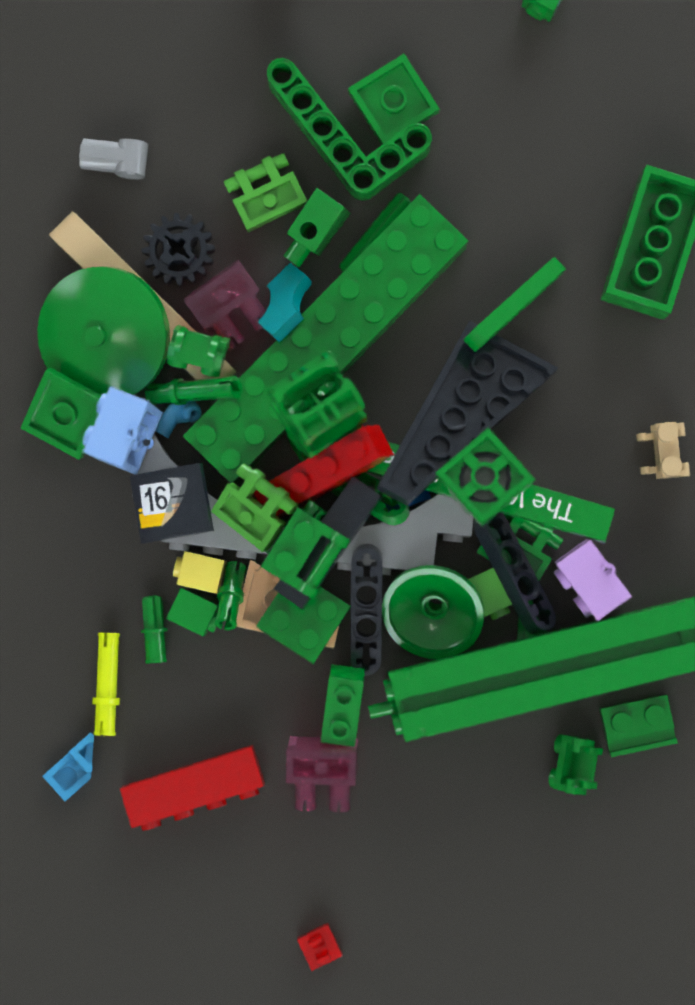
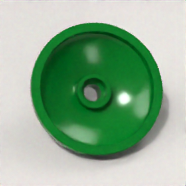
(428, 627)

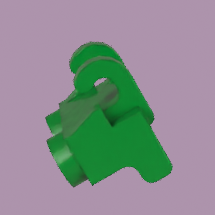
(198, 350)
(575, 764)

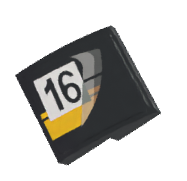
(171, 503)

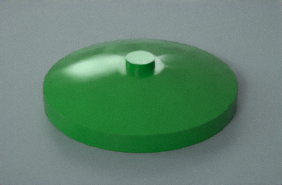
(104, 330)

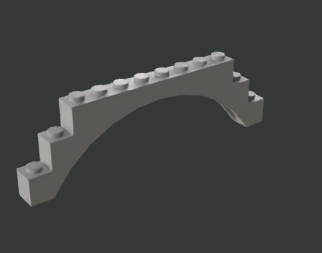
(401, 545)

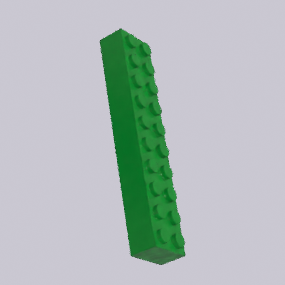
(339, 322)

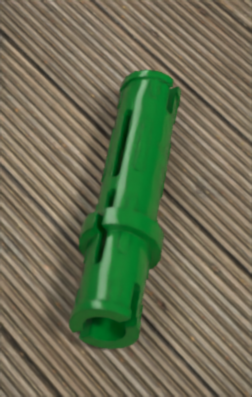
(182, 391)

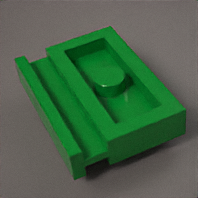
(638, 725)

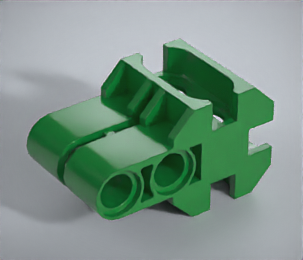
(317, 406)

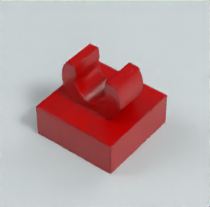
(319, 946)

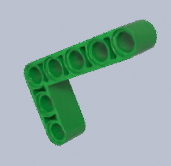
(339, 139)

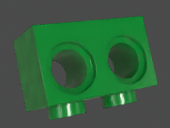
(343, 705)

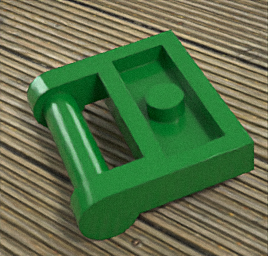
(294, 548)

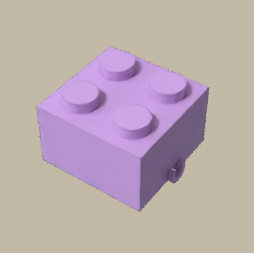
(597, 588)

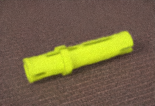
(106, 687)

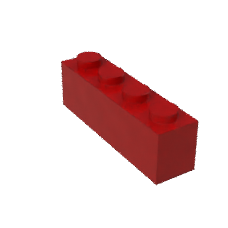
(332, 467)
(191, 787)

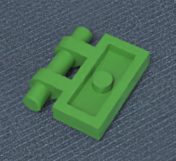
(270, 200)
(247, 515)

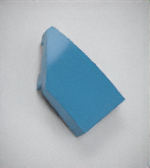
(72, 770)

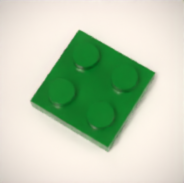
(393, 99)
(62, 412)
(304, 630)

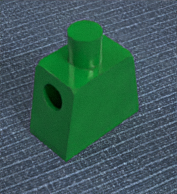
(321, 213)

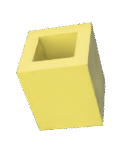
(199, 572)

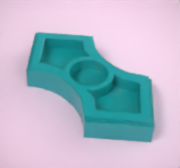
(284, 306)

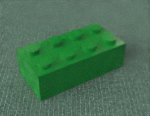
(653, 244)

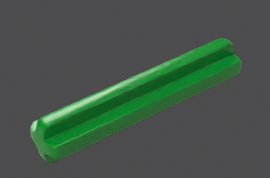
(386, 217)

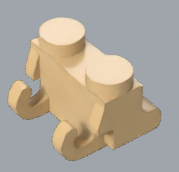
(666, 450)

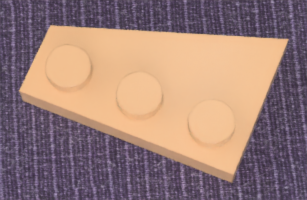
(258, 596)

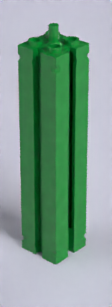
(540, 670)

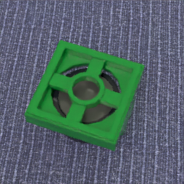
(485, 478)

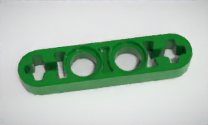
(514, 304)

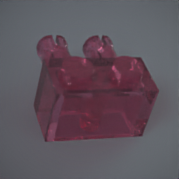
(220, 295)
(321, 763)

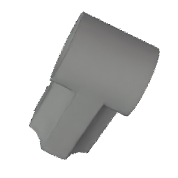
(123, 158)

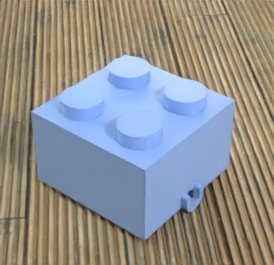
(121, 430)

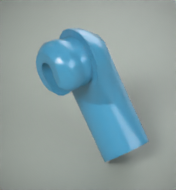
(177, 414)

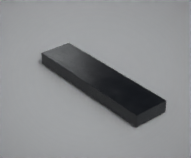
(344, 517)

